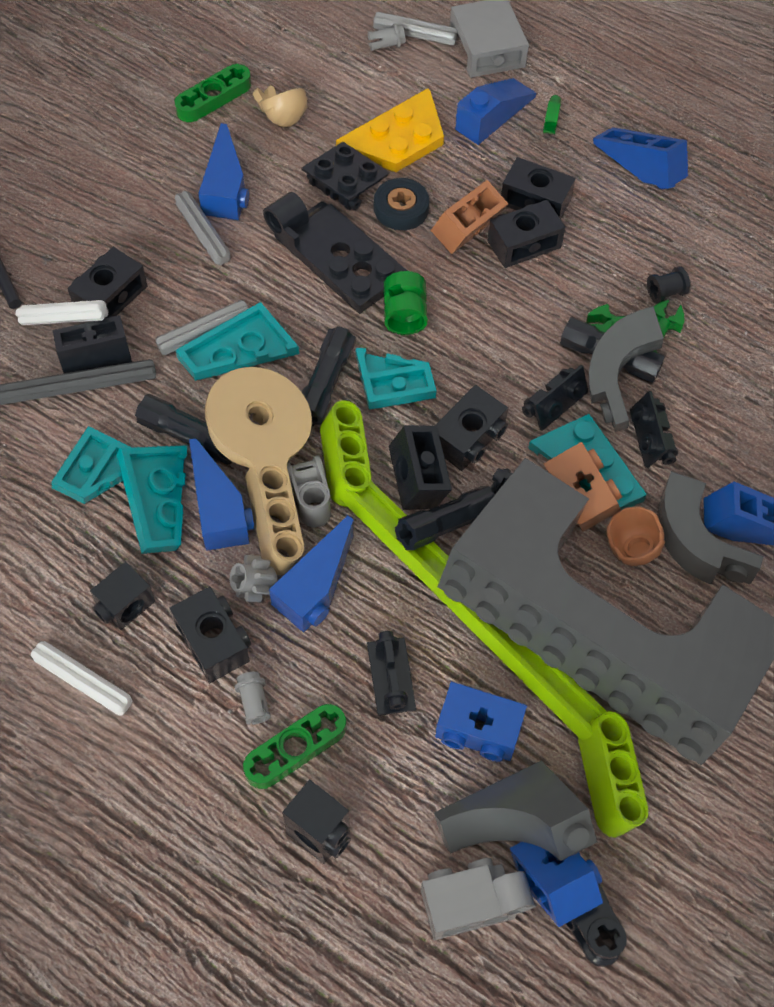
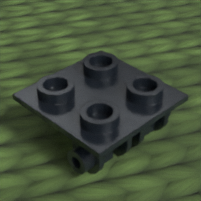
(344, 174)

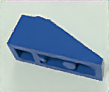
(490, 107)
(647, 156)
(223, 185)
(219, 503)
(740, 514)
(310, 584)

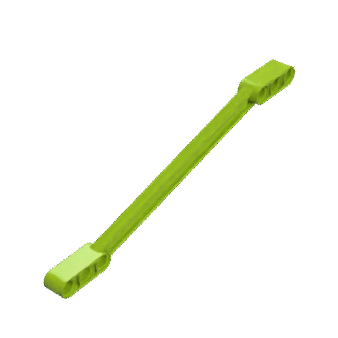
(602, 734)

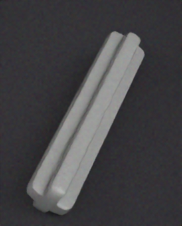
(417, 28)
(202, 228)
(184, 334)

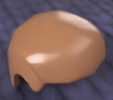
(635, 536)

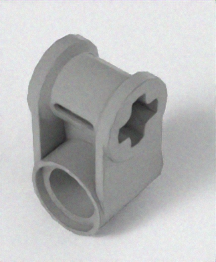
(309, 487)

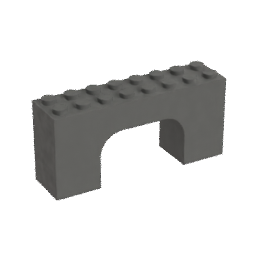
(675, 686)

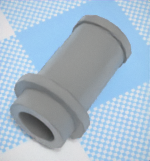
(388, 37)
(253, 698)

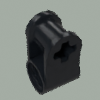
(599, 922)

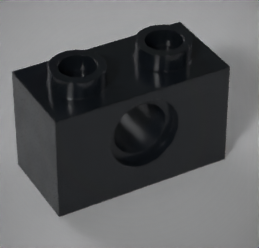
(534, 183)
(525, 233)
(112, 279)
(475, 411)
(419, 467)
(217, 654)
(317, 822)

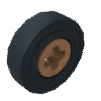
(401, 217)

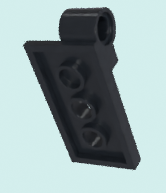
(320, 233)

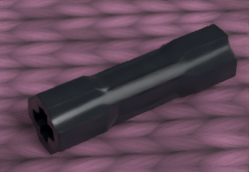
(585, 336)
(333, 356)
(167, 419)
(426, 526)

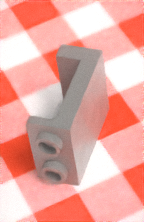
(490, 36)

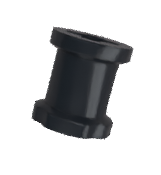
(668, 284)

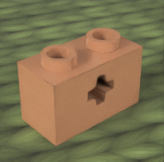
(468, 216)
(581, 464)

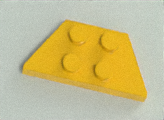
(399, 134)

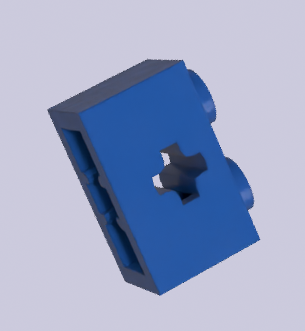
(466, 706)
(560, 887)

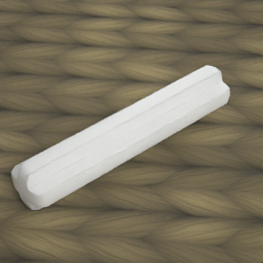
(62, 312)
(81, 678)

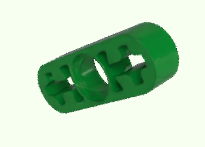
(196, 104)
(265, 755)

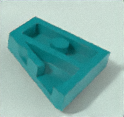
(394, 379)
(90, 467)

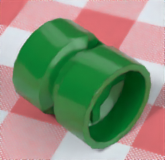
(405, 303)

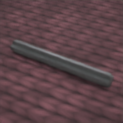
(77, 381)

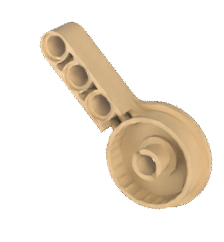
(264, 449)

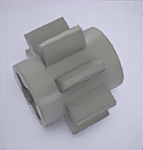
(252, 578)

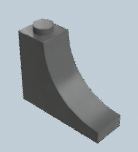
(524, 808)

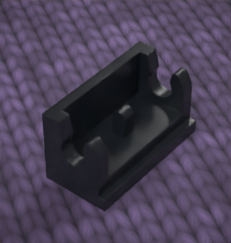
(92, 345)

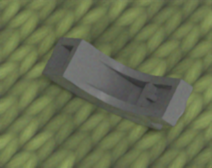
(619, 344)
(692, 543)

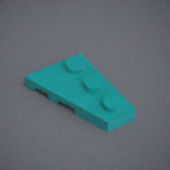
(238, 343)
(588, 432)
(154, 493)

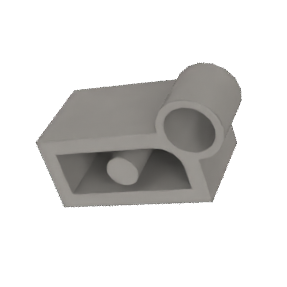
(474, 898)

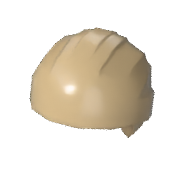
(282, 108)

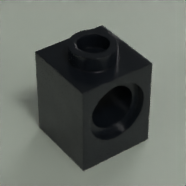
(122, 596)

